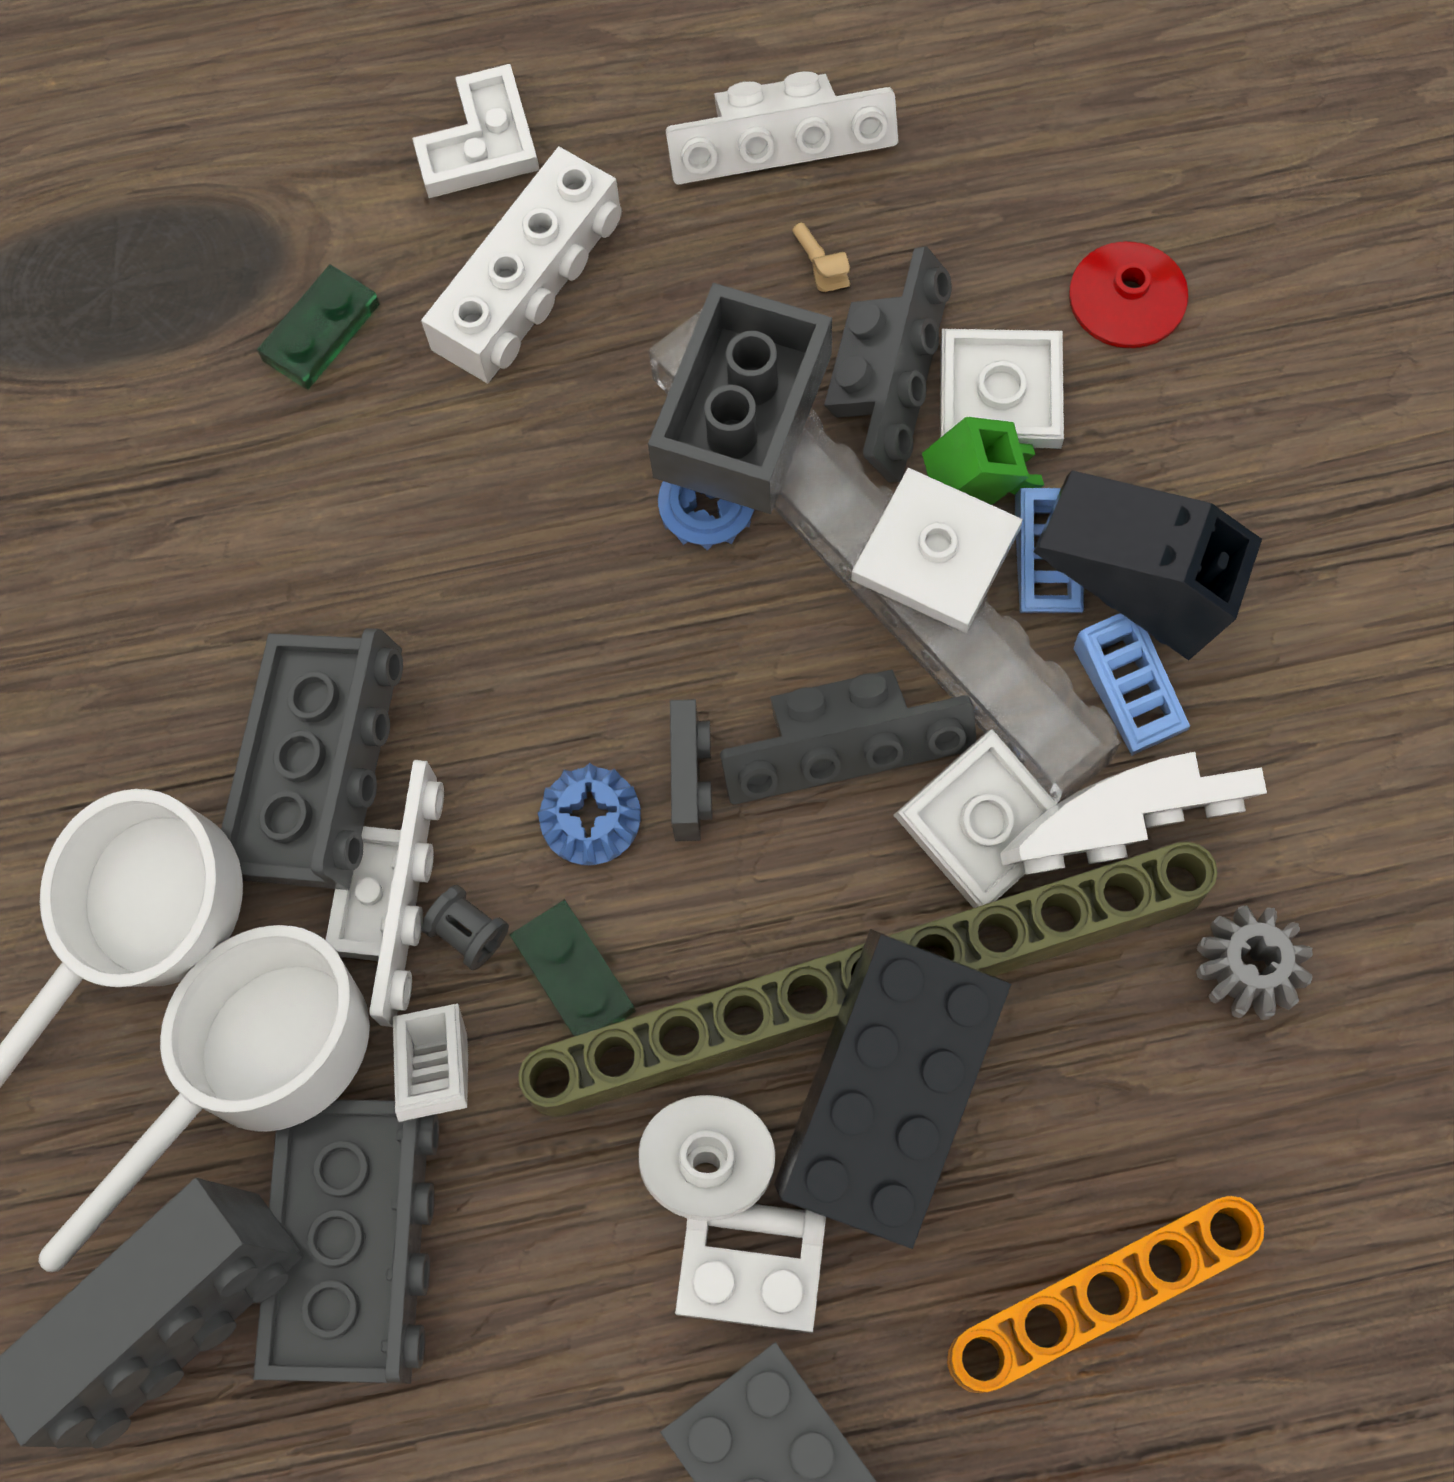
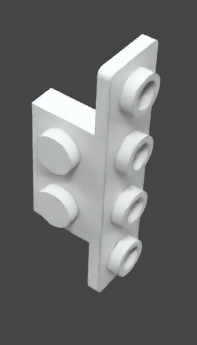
(780, 127)
(380, 909)

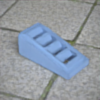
(1027, 503)
(1111, 691)

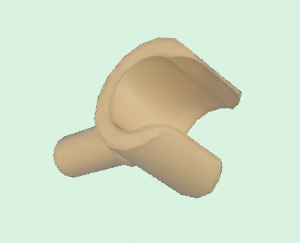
(828, 270)

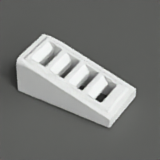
(430, 1062)

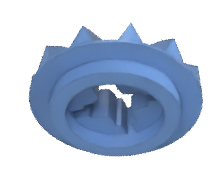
(698, 527)
(610, 833)

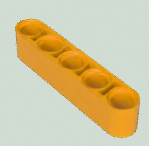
(1138, 1287)

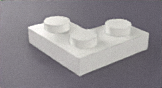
(489, 147)

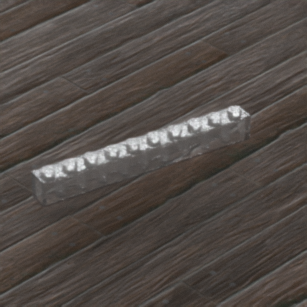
(992, 663)

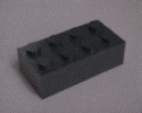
(891, 1089)

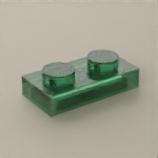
(318, 326)
(572, 971)

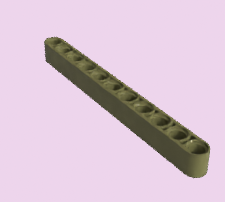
(781, 1024)

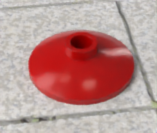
(1125, 314)

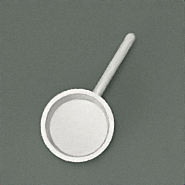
(129, 902)
(253, 1035)

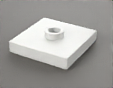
(1004, 379)
(936, 550)
(973, 815)

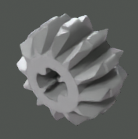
(1243, 982)

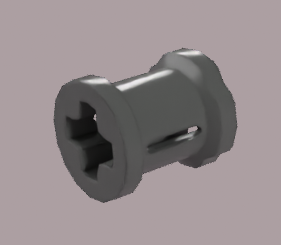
(443, 921)

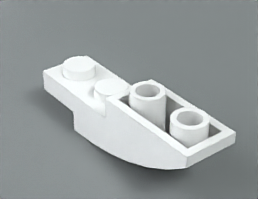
(1121, 807)

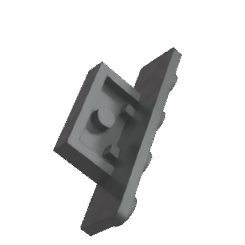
(888, 360)
(845, 734)

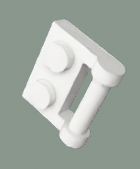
(752, 1285)

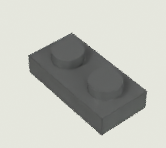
(689, 797)

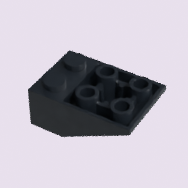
(1152, 557)

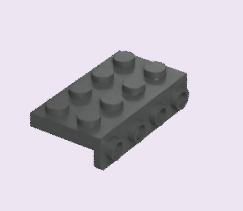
(311, 757)
(355, 1208)

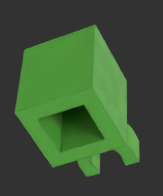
(982, 459)

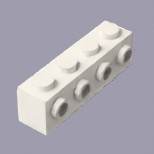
(523, 265)

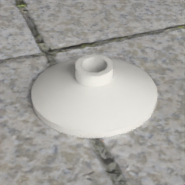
(706, 1132)

